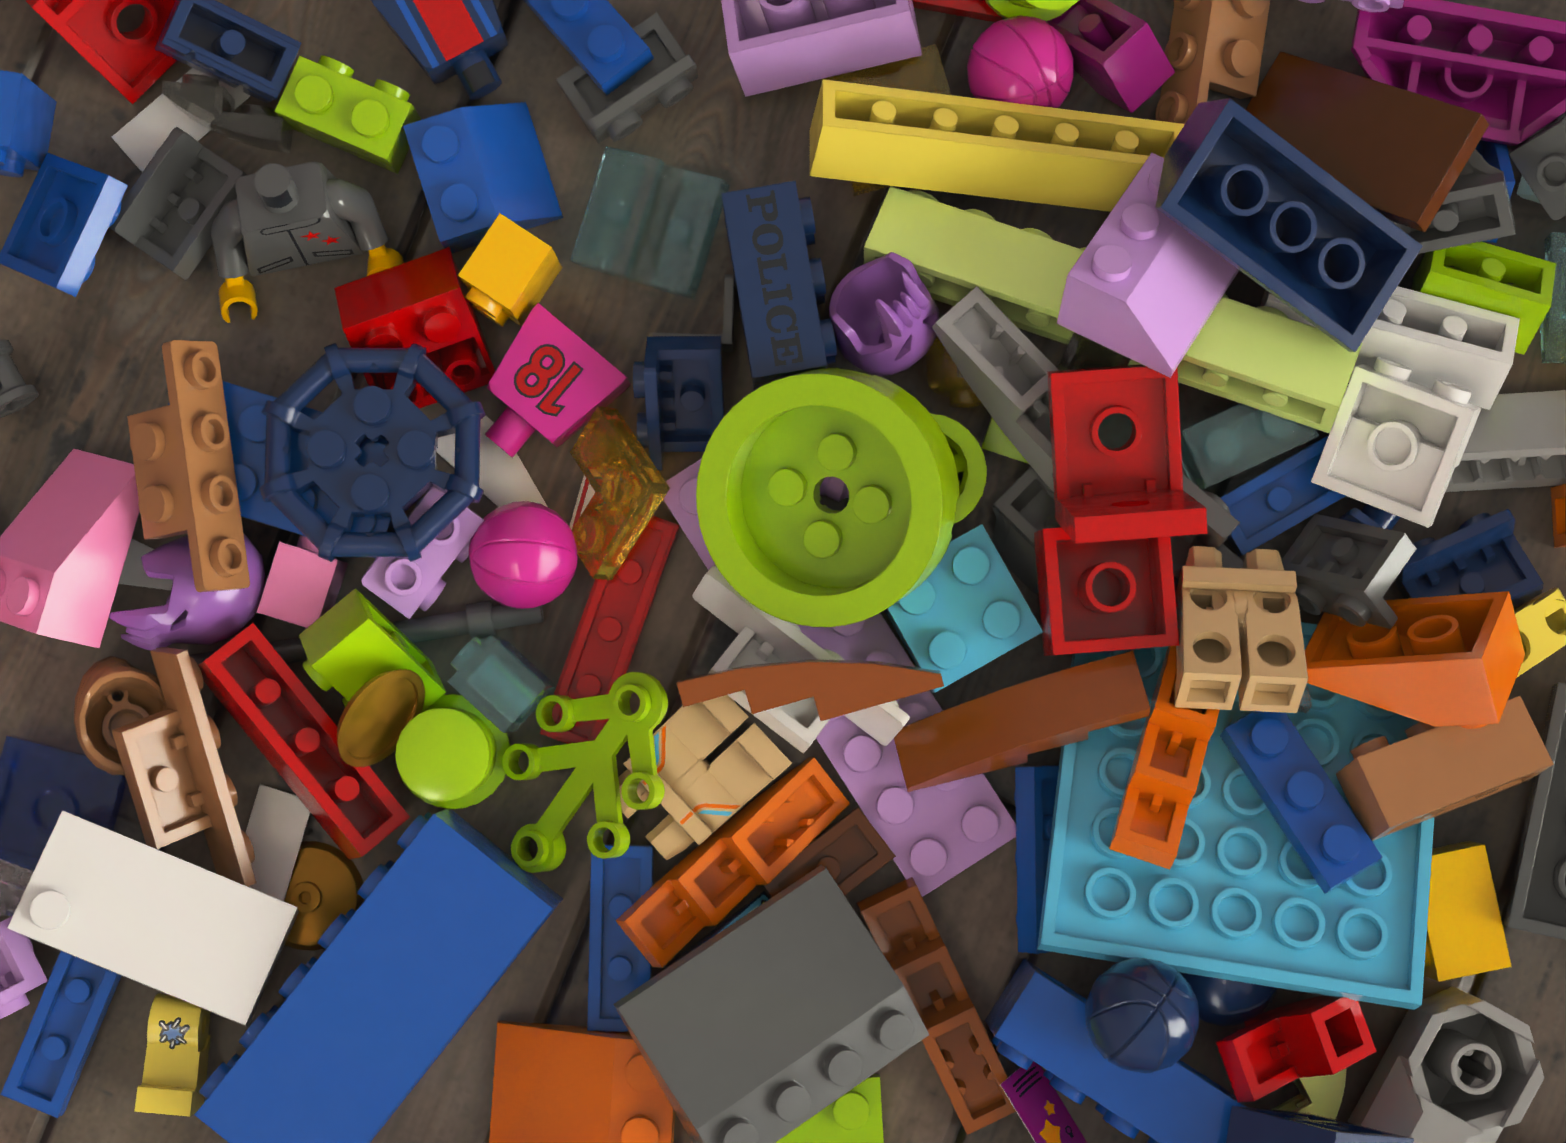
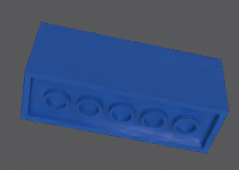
(382, 993)

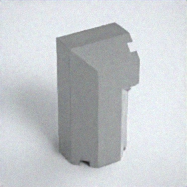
(1452, 1073)

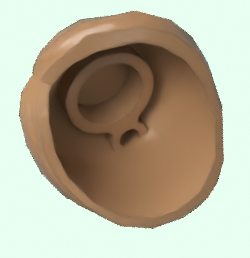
(99, 714)

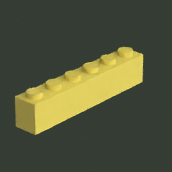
(980, 145)

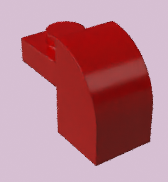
(1293, 1043)

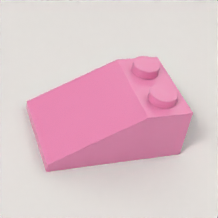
(69, 550)

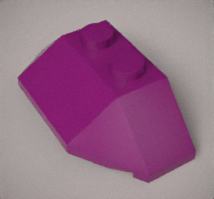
(1471, 58)

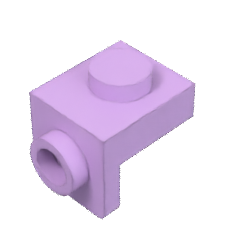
(18, 970)

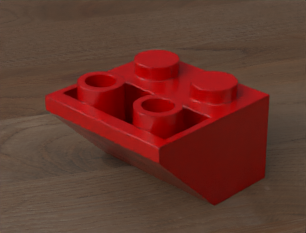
(422, 306)

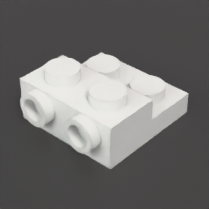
(1396, 441)

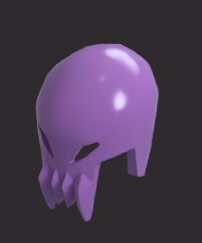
(883, 316)
(196, 615)

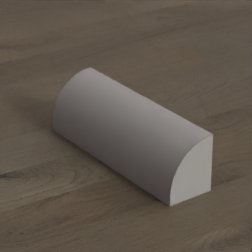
(1515, 444)

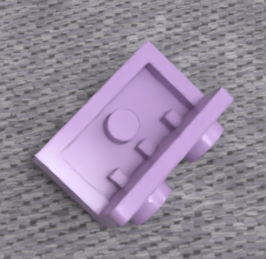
(419, 582)

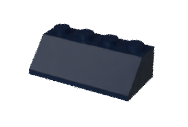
(1283, 221)

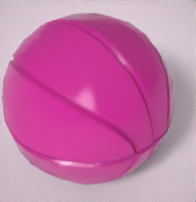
(1021, 63)
(523, 555)

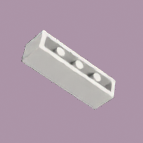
(1437, 341)

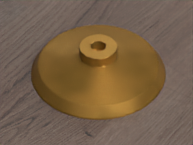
(378, 715)
(322, 889)

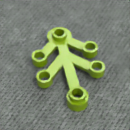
(594, 768)

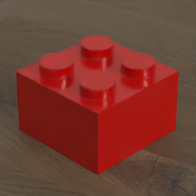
(1105, 594)

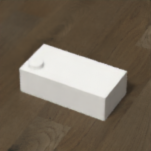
(154, 918)

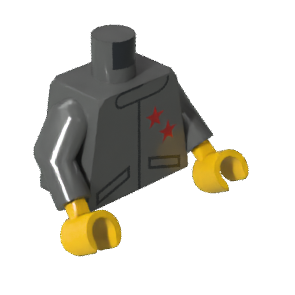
(293, 221)

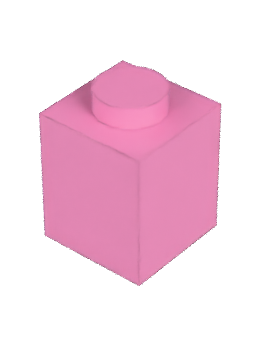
(301, 584)

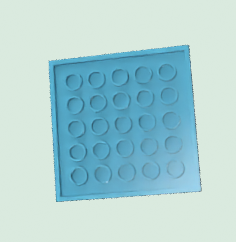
(1237, 890)

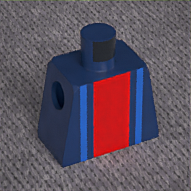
(449, 39)

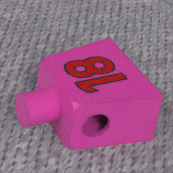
(549, 384)

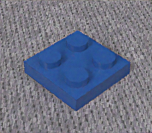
(62, 224)

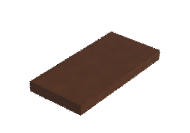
(1370, 136)

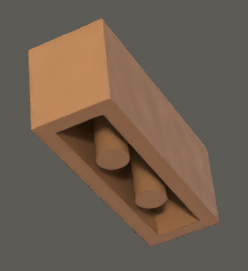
(1440, 769)

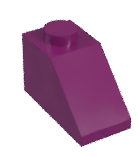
(1114, 52)

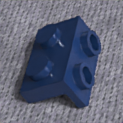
(681, 394)
(1471, 561)

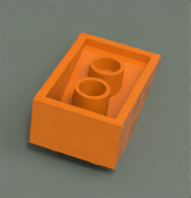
(1438, 664)
(574, 1088)

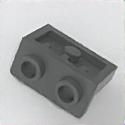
(1347, 569)

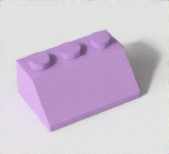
(810, 40)
(1144, 280)

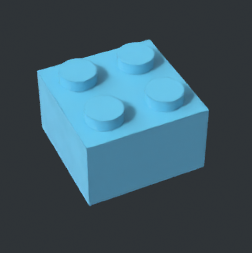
(964, 611)

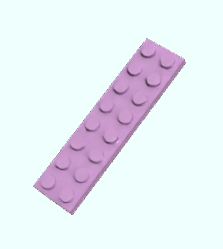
(928, 829)

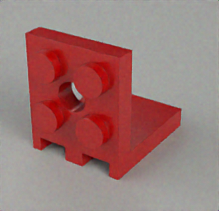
(121, 57)
(1128, 488)

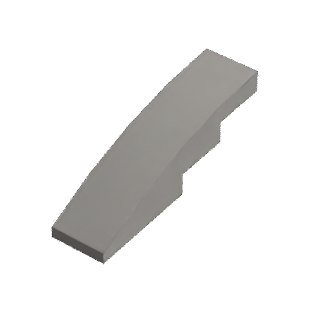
(1003, 373)

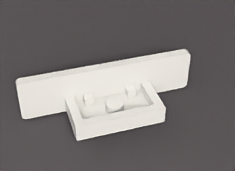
(773, 640)

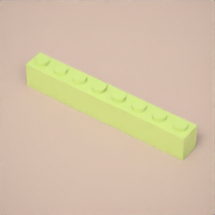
(1238, 355)

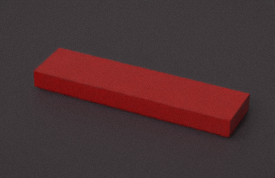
(613, 626)

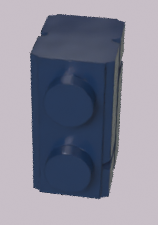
(228, 47)

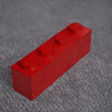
(301, 742)

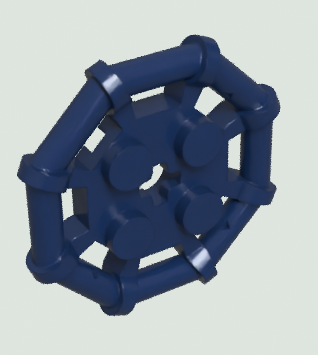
(372, 415)

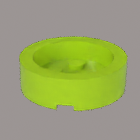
(764, 496)

